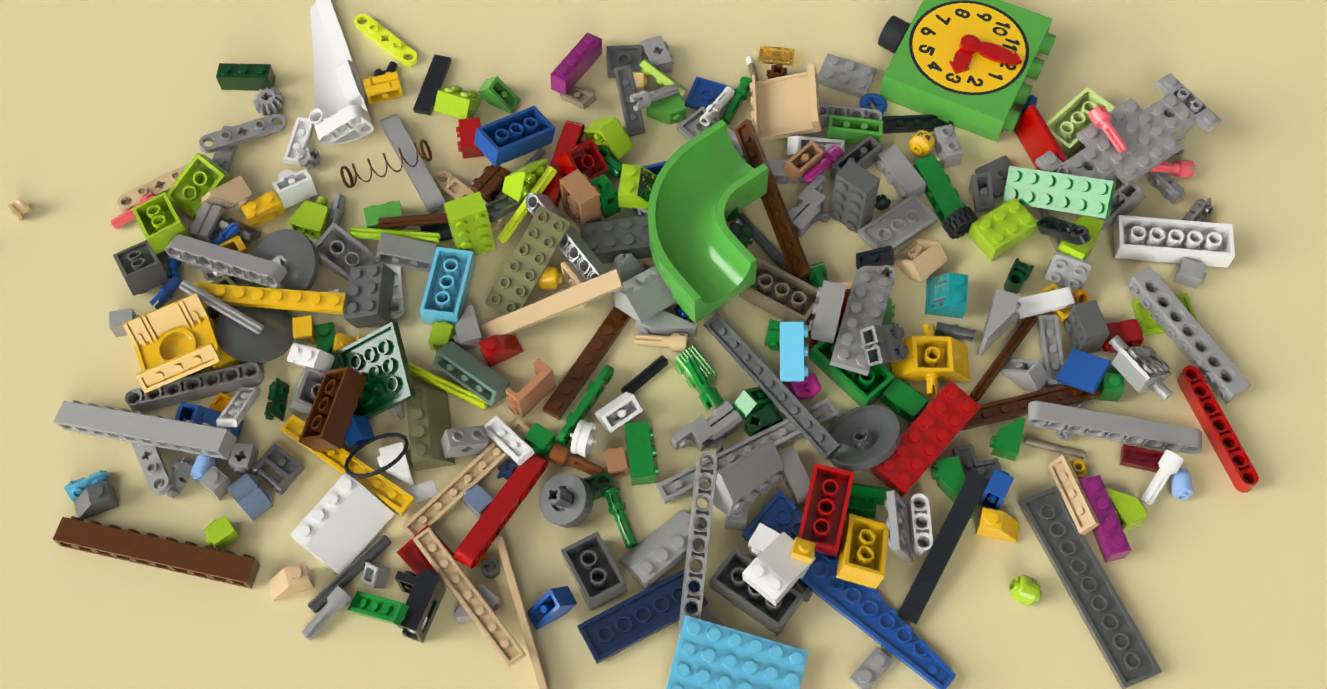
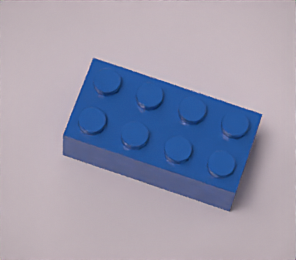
(514, 135)

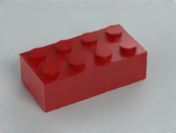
(826, 508)

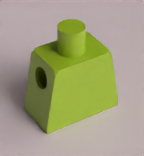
(311, 218)

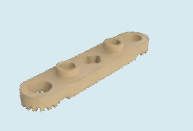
(153, 186)
(456, 189)

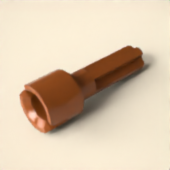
(562, 456)

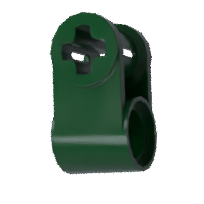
(1018, 274)
(763, 418)
(594, 482)

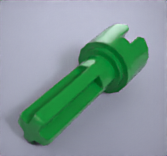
(708, 395)

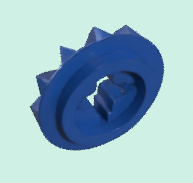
(878, 101)

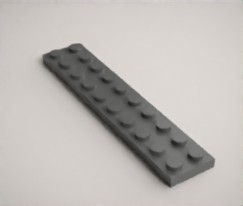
(1090, 589)

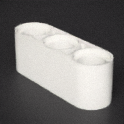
(920, 515)

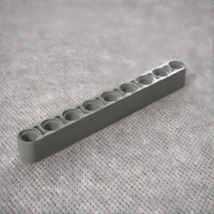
(1114, 427)
(698, 534)

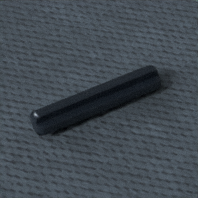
(645, 375)

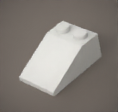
(774, 570)

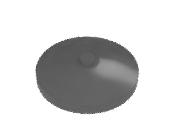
(295, 253)
(252, 347)
(866, 436)

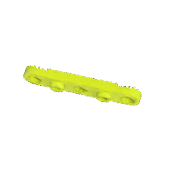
(393, 47)

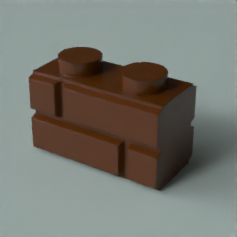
(490, 182)

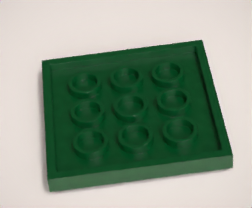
(384, 363)

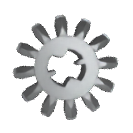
(268, 101)

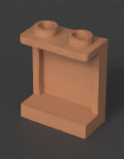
(533, 392)

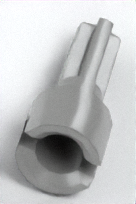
(646, 98)
(337, 601)

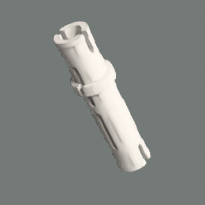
(713, 109)

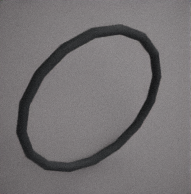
(383, 468)

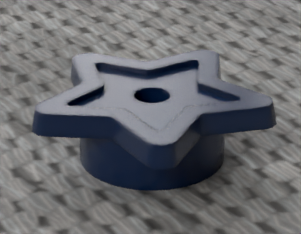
(507, 469)

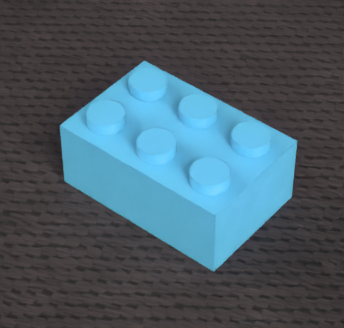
(793, 351)

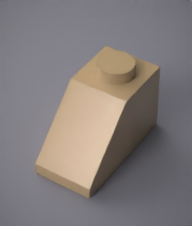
(291, 581)

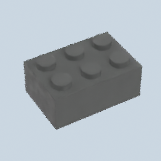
(369, 295)
(594, 570)

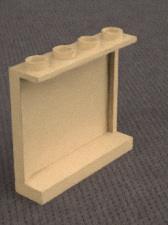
(786, 105)

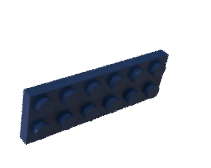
(636, 617)

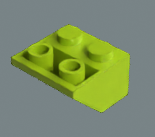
(457, 102)
(521, 181)

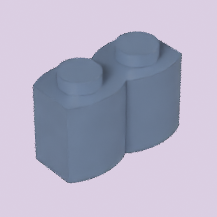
(250, 497)

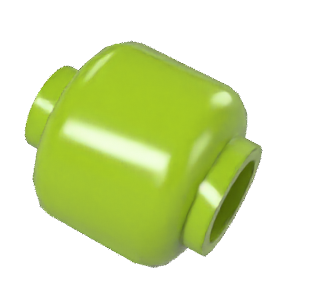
(1025, 589)

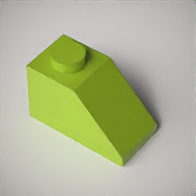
(1128, 509)

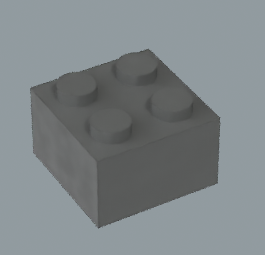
(1086, 327)

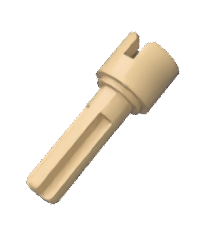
(676, 341)

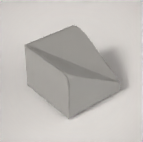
(375, 575)

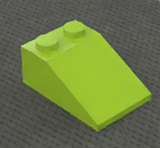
(195, 182)

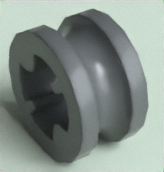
(486, 563)

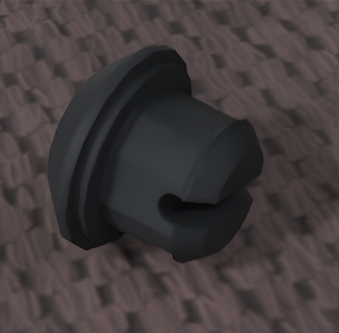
(882, 202)

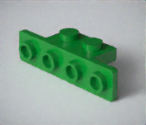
(865, 498)

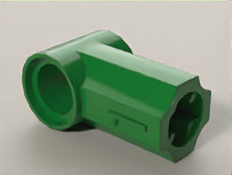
(613, 163)
(818, 274)

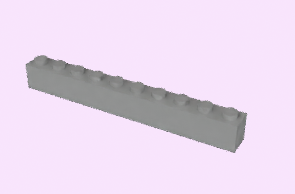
(146, 429)

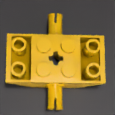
(933, 360)

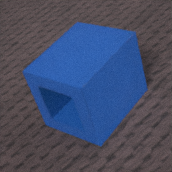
(358, 431)

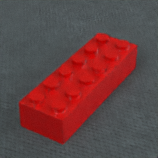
(927, 438)

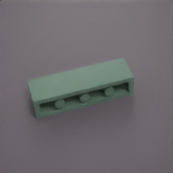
(471, 373)

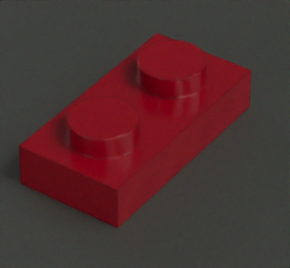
(1140, 458)

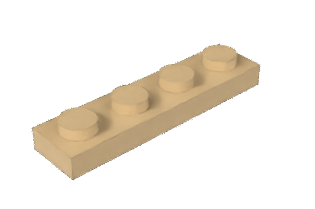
(1073, 494)

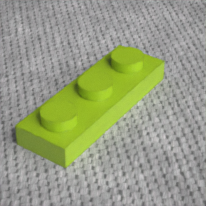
(661, 78)

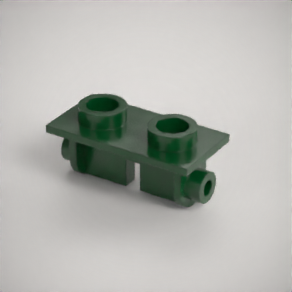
(278, 394)

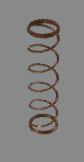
(424, 157)

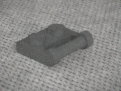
(281, 463)

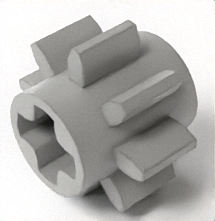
(308, 157)

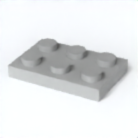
(846, 75)
(899, 526)

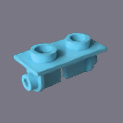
(76, 487)

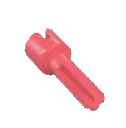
(1102, 119)
(1179, 168)
(129, 215)

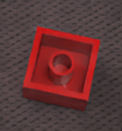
(585, 158)

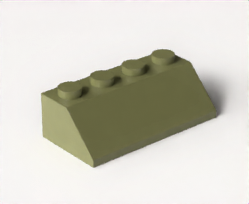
(427, 422)

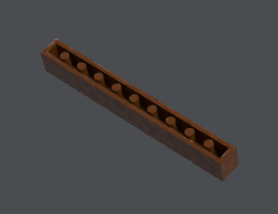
(157, 552)

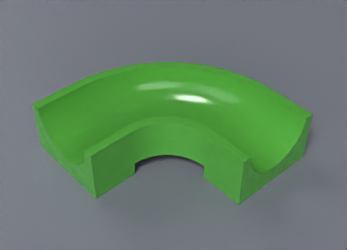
(688, 222)

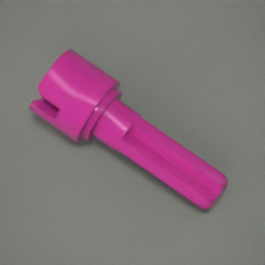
(828, 159)

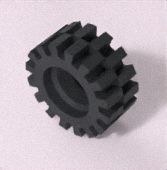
(959, 222)

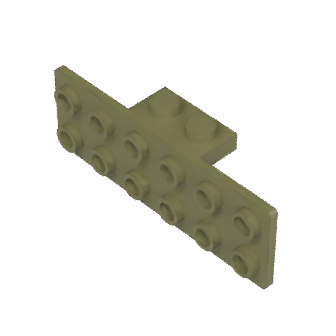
(528, 261)

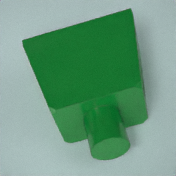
(607, 192)

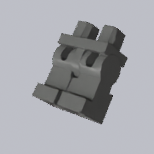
(885, 343)

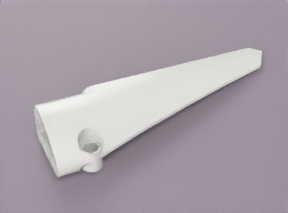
(339, 95)

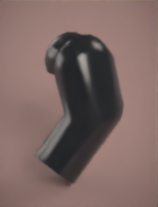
(391, 68)

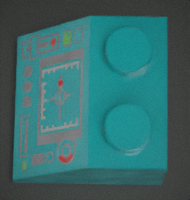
(947, 295)

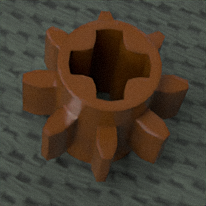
(776, 71)

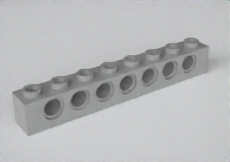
(1153, 293)

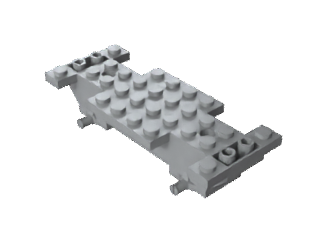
(1148, 133)

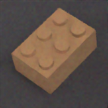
(580, 198)

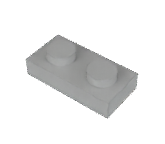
(871, 669)

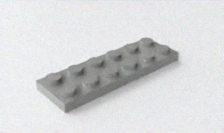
(863, 309)

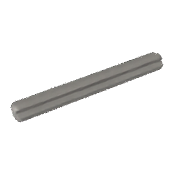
(222, 307)

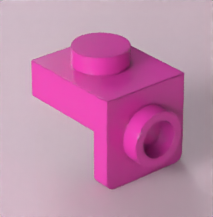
(805, 389)

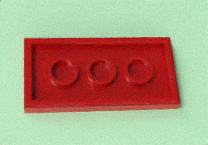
(1036, 136)

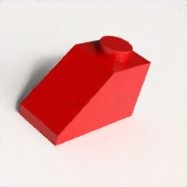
(499, 348)

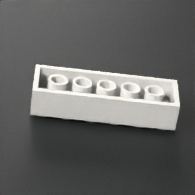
(1173, 240)

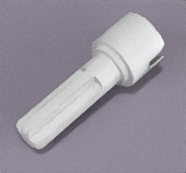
(1168, 465)

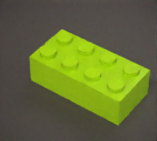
(470, 224)

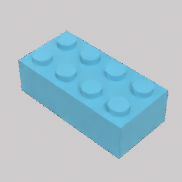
(447, 286)

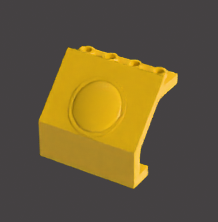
(173, 342)

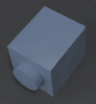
(477, 500)

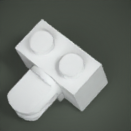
(294, 187)

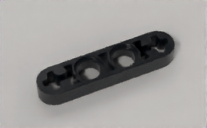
(1063, 230)

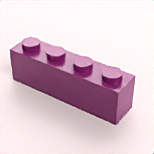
(576, 63)
(1109, 533)

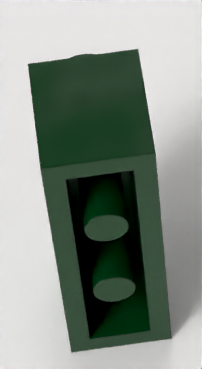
(245, 76)

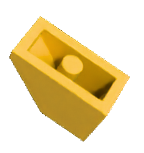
(997, 525)

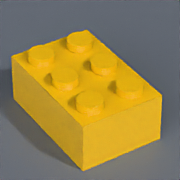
(862, 551)

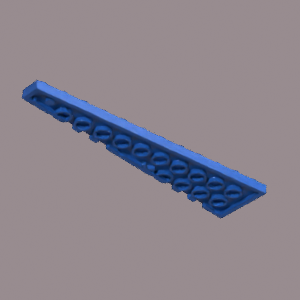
(854, 601)

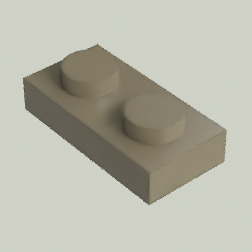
(579, 97)

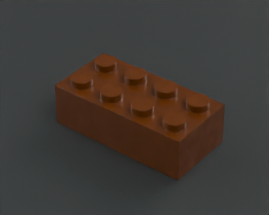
(332, 409)

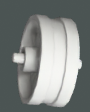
(583, 438)

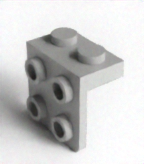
(1068, 270)

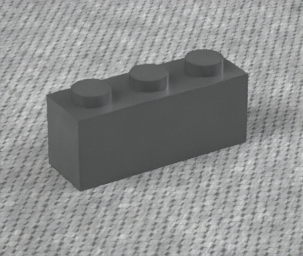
(862, 154)

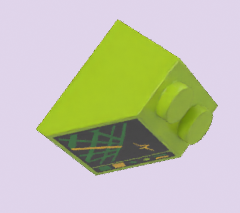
(635, 186)

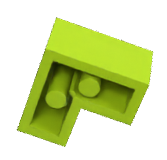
(610, 134)

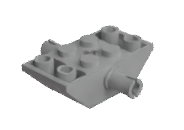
(1141, 367)

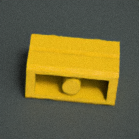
(382, 87)
(262, 209)

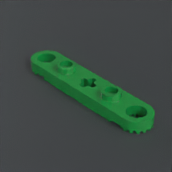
(594, 391)

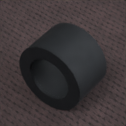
(893, 34)

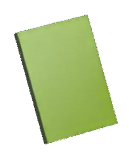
(1146, 321)

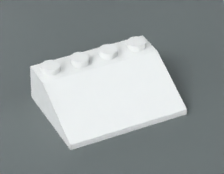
(342, 524)

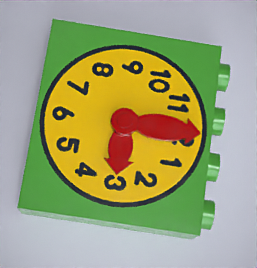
(969, 63)

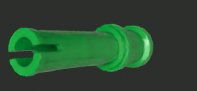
(740, 95)
(617, 508)

